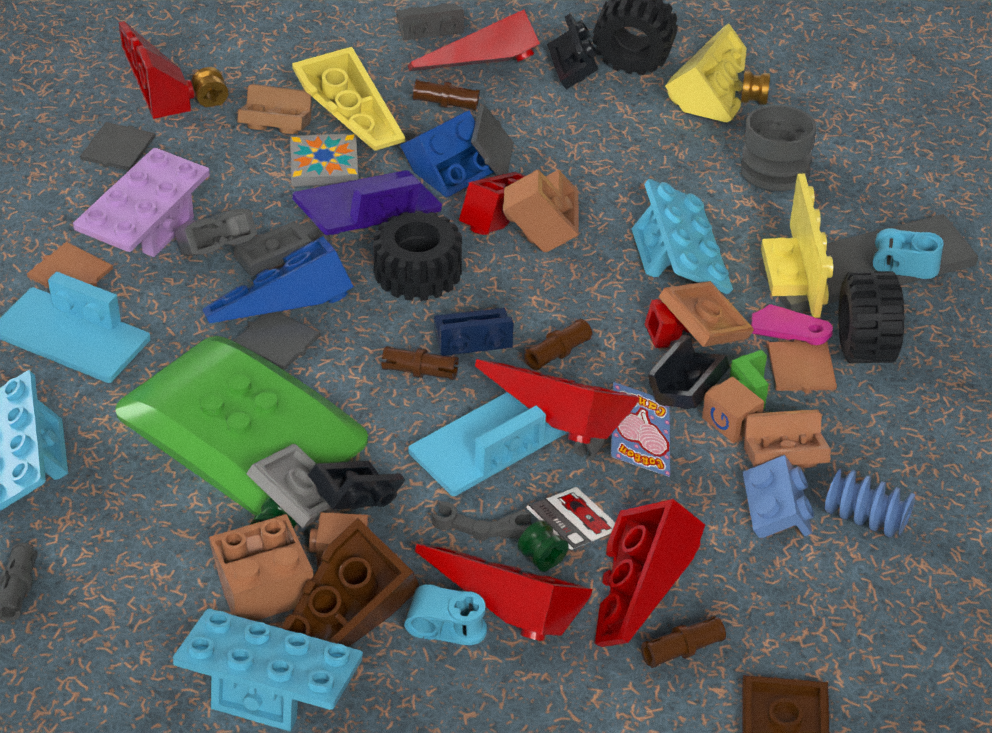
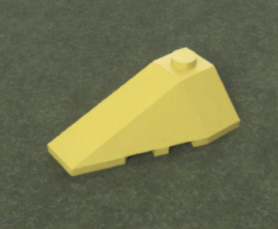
(710, 78)
(350, 95)

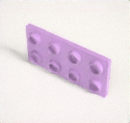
(145, 204)

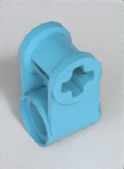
(911, 254)
(443, 613)

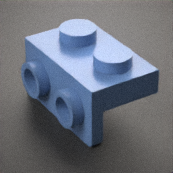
(777, 497)

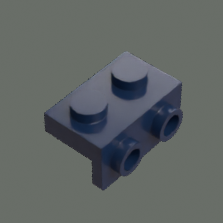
(473, 331)

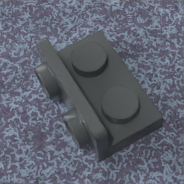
(430, 21)

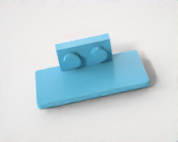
(679, 235)
(74, 327)
(29, 440)
(483, 443)
(264, 668)

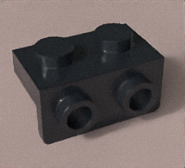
(573, 53)
(685, 376)
(354, 484)

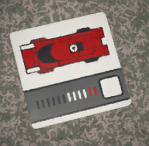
(573, 517)

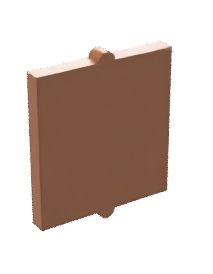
(71, 262)
(801, 366)

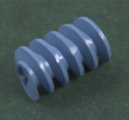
(869, 503)

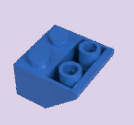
(447, 156)

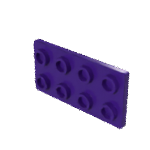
(365, 201)

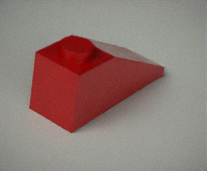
(485, 202)

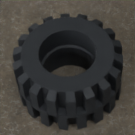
(632, 51)
(417, 255)
(871, 317)

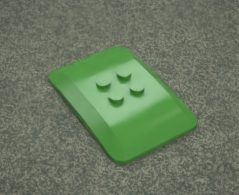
(231, 408)

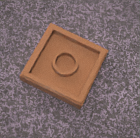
(706, 313)

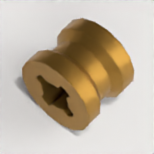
(202, 84)
(755, 87)

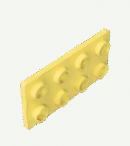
(800, 263)

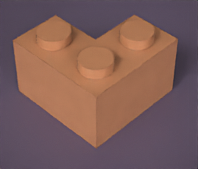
(543, 208)

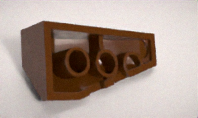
(352, 589)

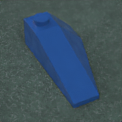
(307, 279)

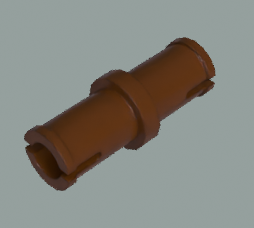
(446, 94)
(558, 344)
(420, 363)
(683, 641)

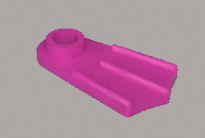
(788, 324)

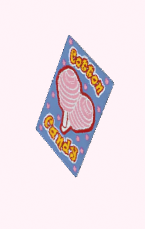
(643, 434)

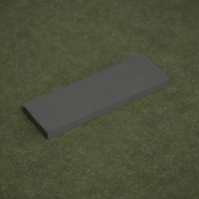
(857, 255)

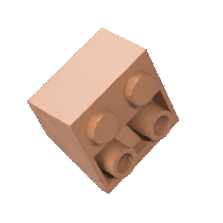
(261, 568)

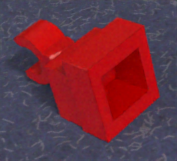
(662, 324)

